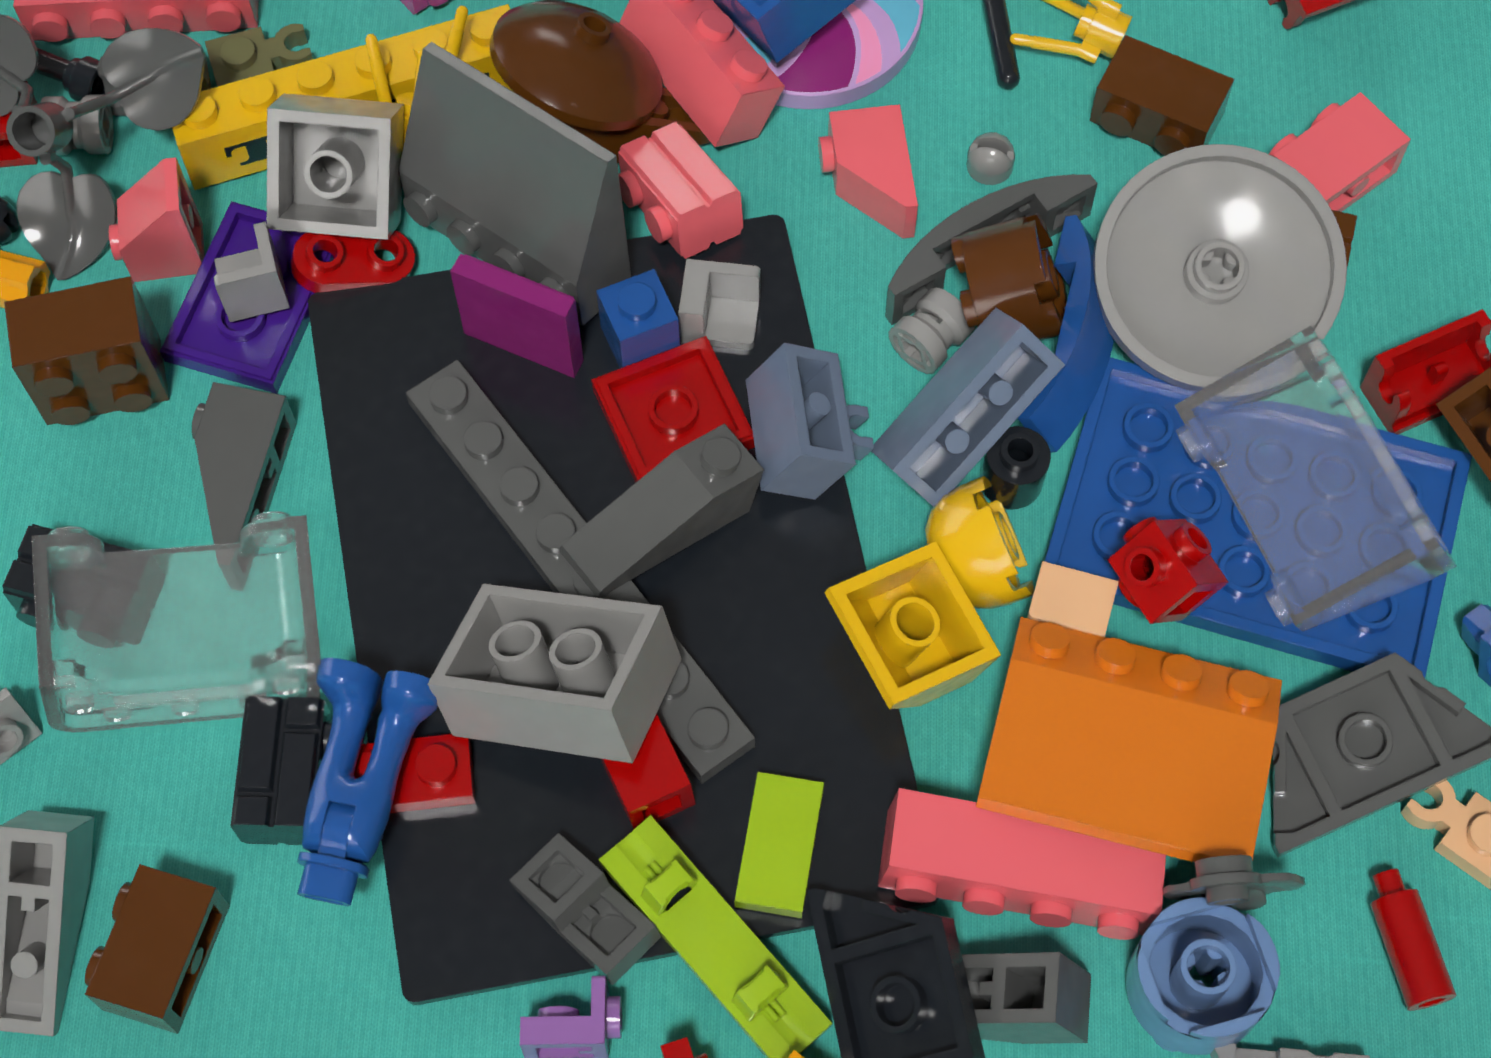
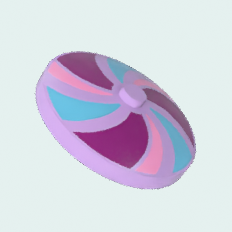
(848, 55)

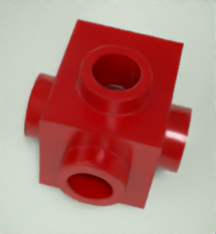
(1166, 569)

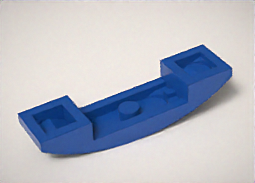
(1082, 344)

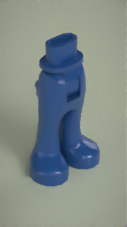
(349, 813)

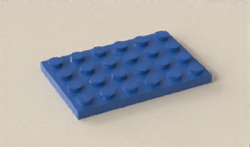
(1138, 469)

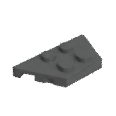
(1366, 748)

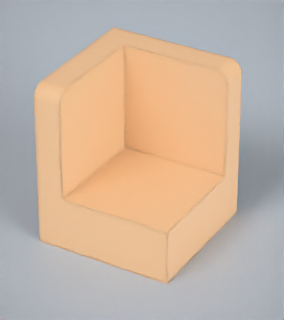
(1073, 599)

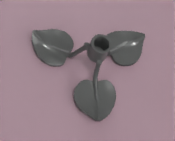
(69, 216)

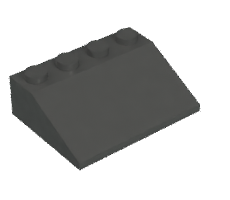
(512, 182)

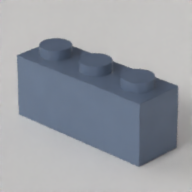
(967, 406)

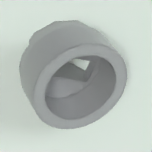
(990, 158)

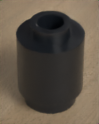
(1016, 467)

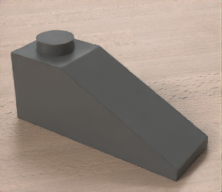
(240, 453)
(666, 511)
(1029, 997)

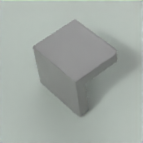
(251, 280)
(720, 303)

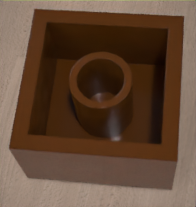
(86, 351)

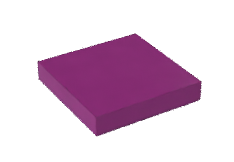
(518, 315)

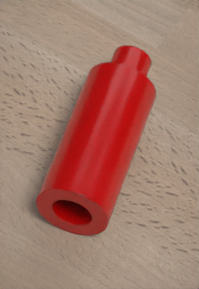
(1410, 943)

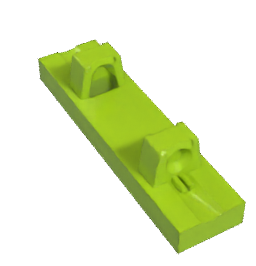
(715, 942)

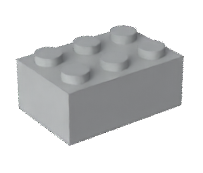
(556, 672)

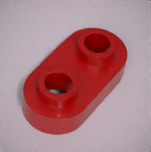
(353, 263)

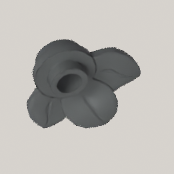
(1232, 883)

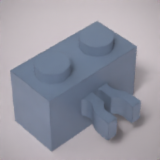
(803, 422)

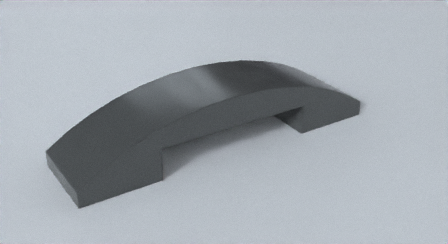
(931, 257)

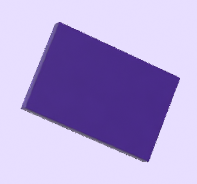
(251, 349)

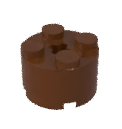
(1012, 274)

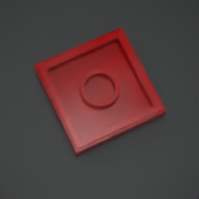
(668, 404)

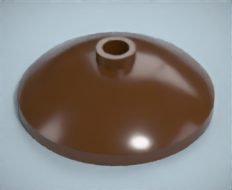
(576, 65)

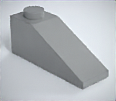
(41, 913)

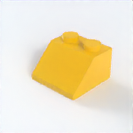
(914, 627)

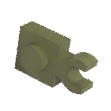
(250, 54)

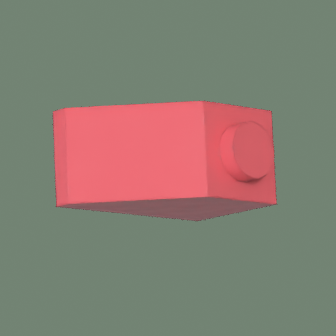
(872, 165)
(158, 226)

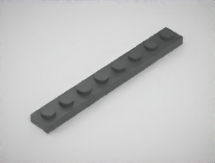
(539, 520)

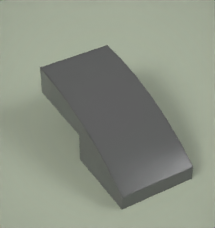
(585, 908)

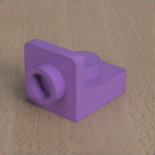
(565, 1034)

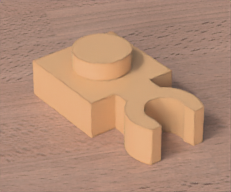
(1464, 829)

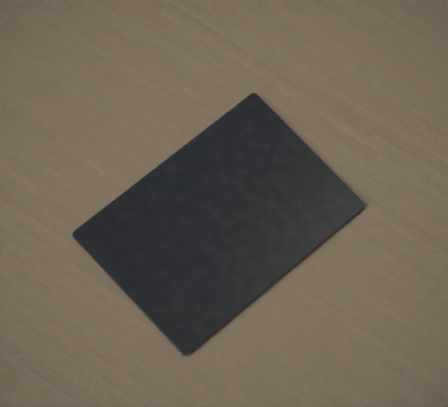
(737, 601)

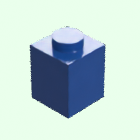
(637, 318)

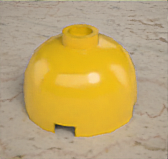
(979, 545)

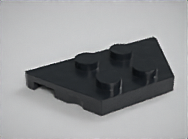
(893, 979)

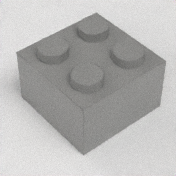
(334, 166)

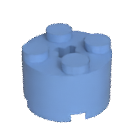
(1218, 942)

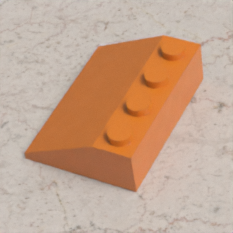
(1131, 744)

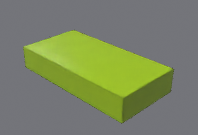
(779, 845)

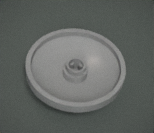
(1216, 262)

